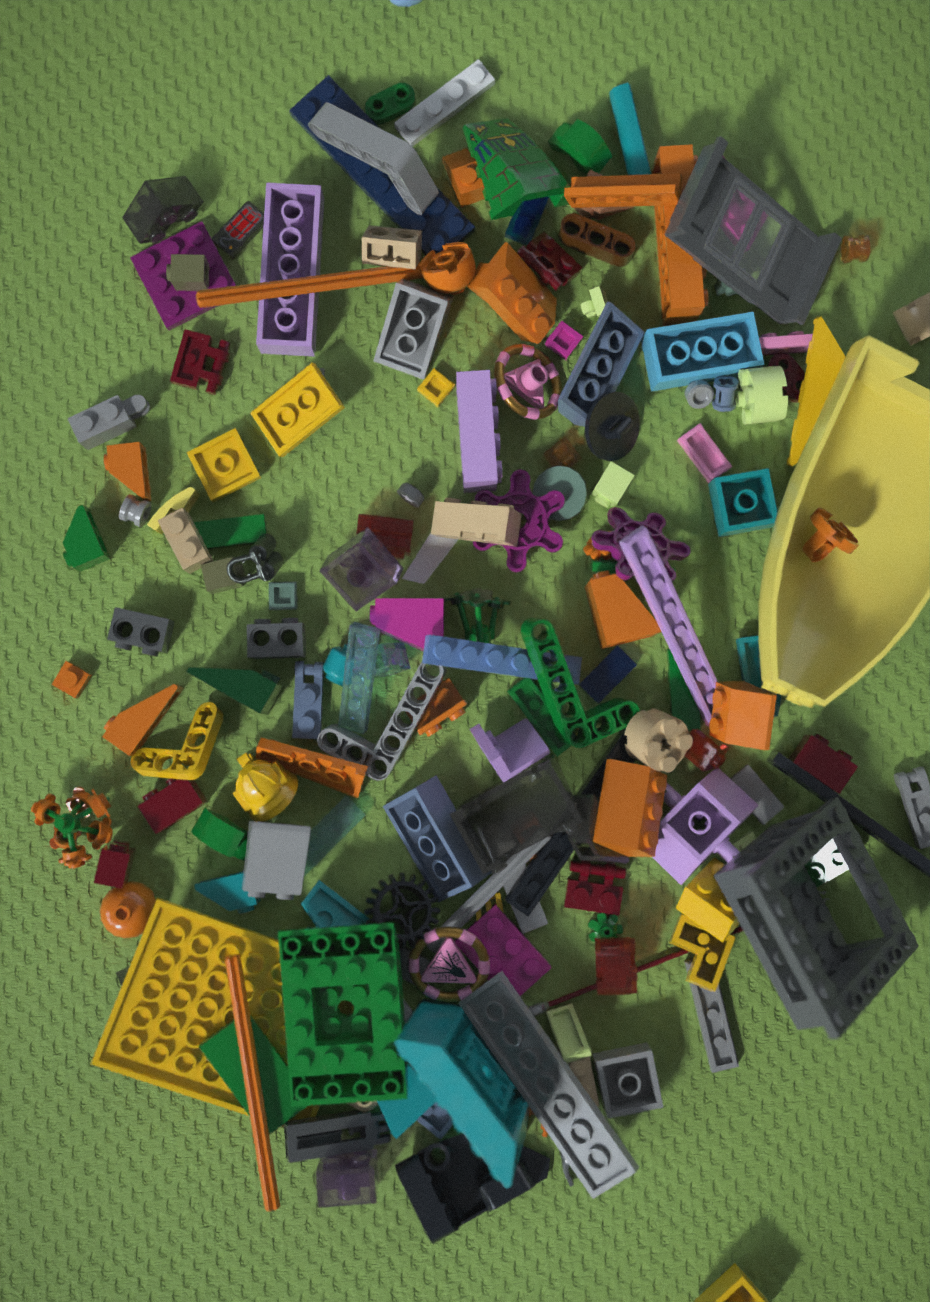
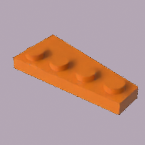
(323, 769)

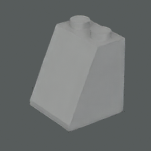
(275, 859)

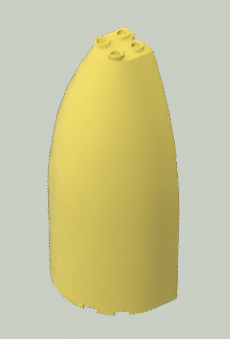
(872, 472)

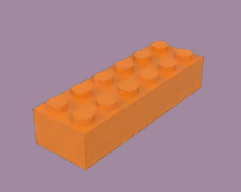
(678, 273)

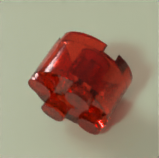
(615, 966)

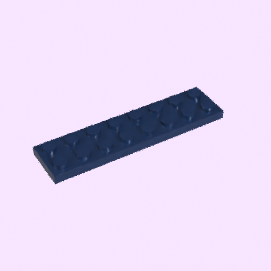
(440, 221)

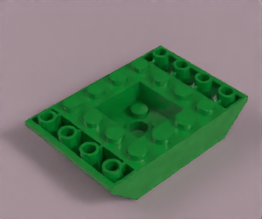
(333, 1053)

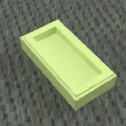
(568, 1033)

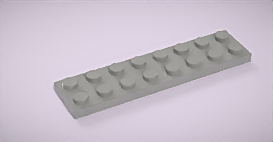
(548, 1086)

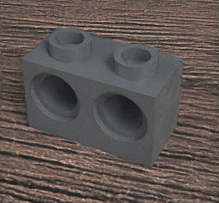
(142, 626)
(276, 647)

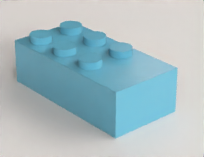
(701, 350)

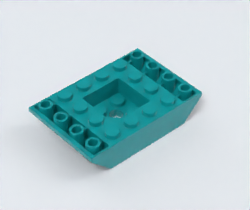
(467, 1083)

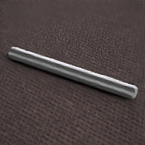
(488, 890)

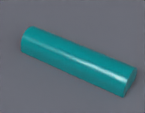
(629, 130)

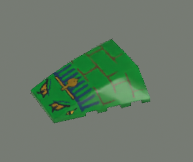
(512, 167)

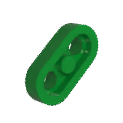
(392, 104)

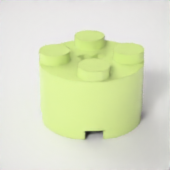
(762, 394)

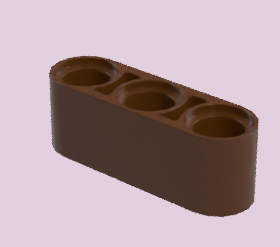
(586, 230)

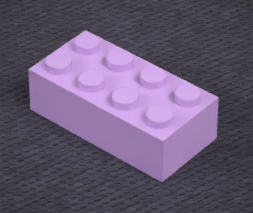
(476, 430)

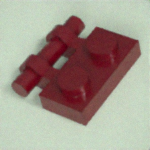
(549, 261)
(192, 358)
(594, 896)

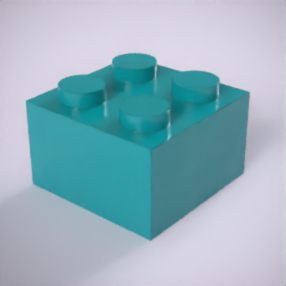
(743, 502)

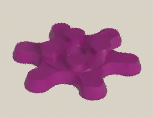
(537, 512)
(623, 526)

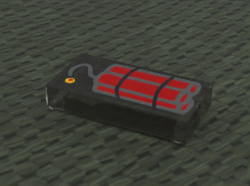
(239, 230)

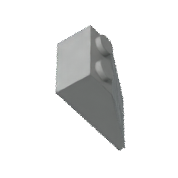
(412, 328)

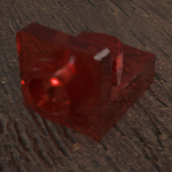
(705, 752)

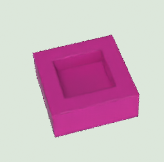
(563, 340)

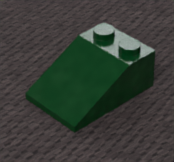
(248, 687)

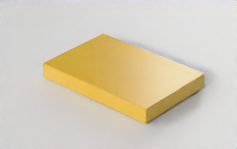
(297, 410)

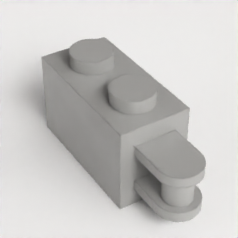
(108, 420)

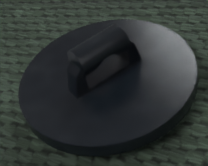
(612, 426)

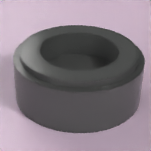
(411, 494)

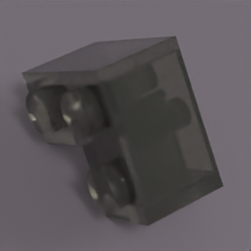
(160, 205)

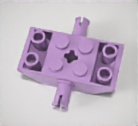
(723, 808)

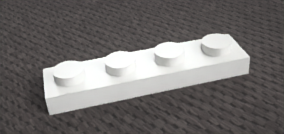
(444, 103)

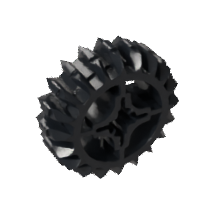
(398, 898)

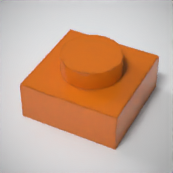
(71, 679)

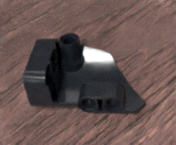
(462, 1186)

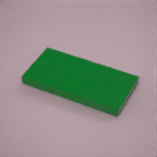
(224, 1056)

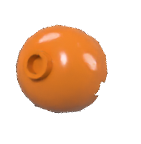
(450, 269)
(127, 909)

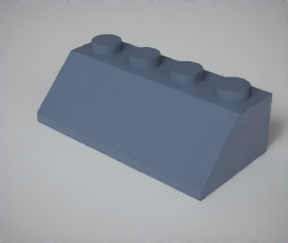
(600, 363)
(434, 839)

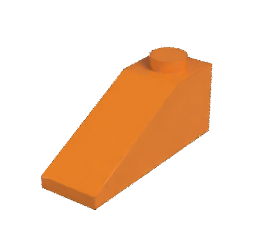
(135, 725)

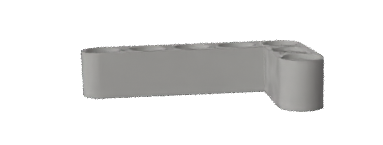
(378, 150)
(395, 727)

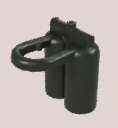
(266, 559)

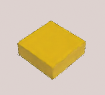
(436, 387)

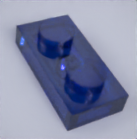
(526, 220)

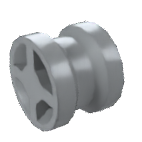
(135, 510)

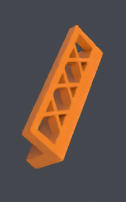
(624, 190)

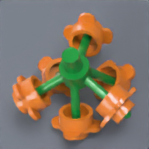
(68, 826)

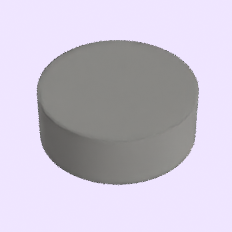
(699, 394)

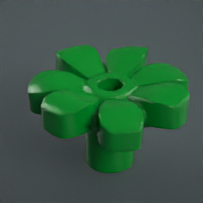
(603, 924)

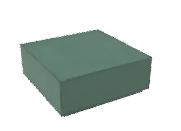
(283, 596)

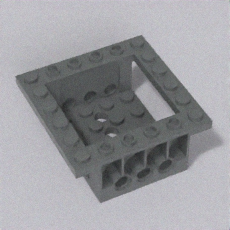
(793, 930)

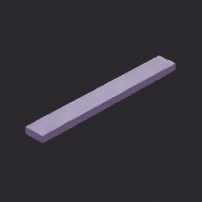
(671, 618)

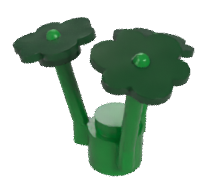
(477, 599)

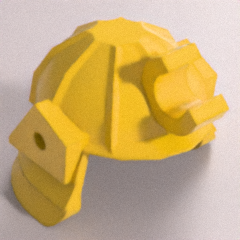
(264, 787)

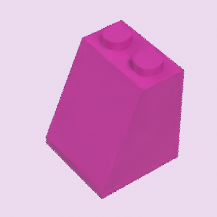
(409, 618)

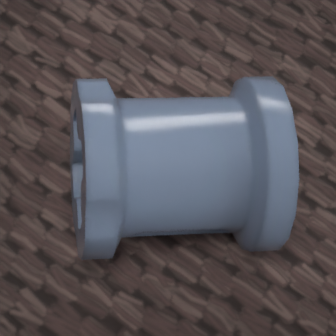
(725, 393)

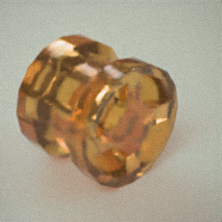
(855, 248)

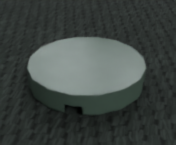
(567, 482)

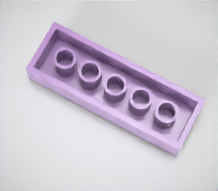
(290, 251)

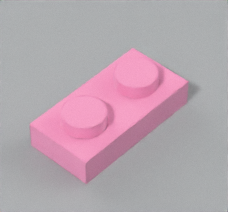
(793, 343)

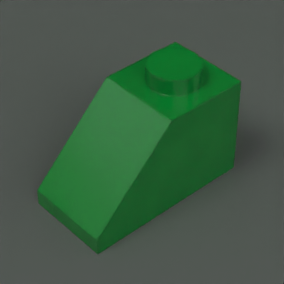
(84, 542)

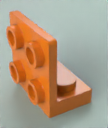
(444, 705)

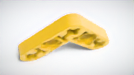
(188, 753)

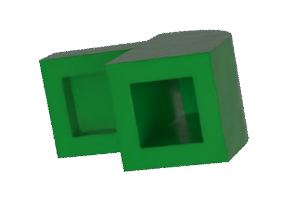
(582, 145)
(221, 834)

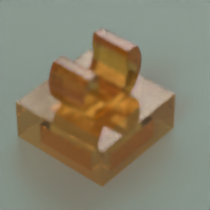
(562, 454)

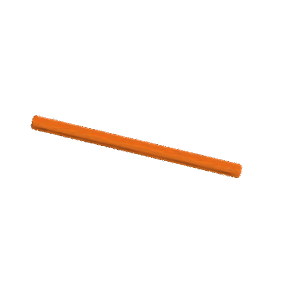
(304, 285)
(252, 1082)

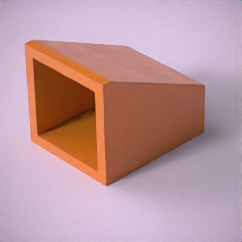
(617, 611)

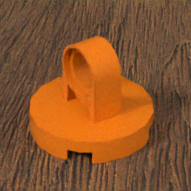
(828, 536)

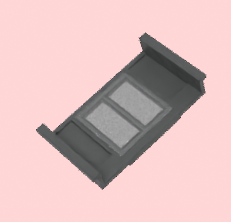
(750, 239)

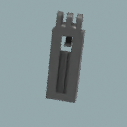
(321, 1135)

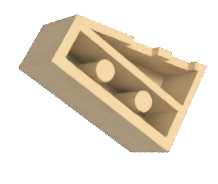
(476, 522)

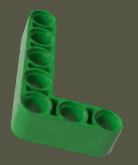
(567, 692)

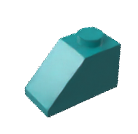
(228, 892)

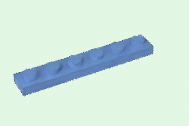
(488, 658)

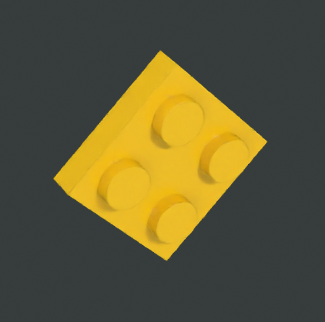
(224, 465)

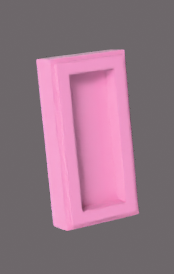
(704, 453)

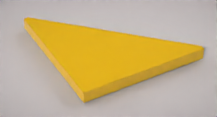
(823, 365)

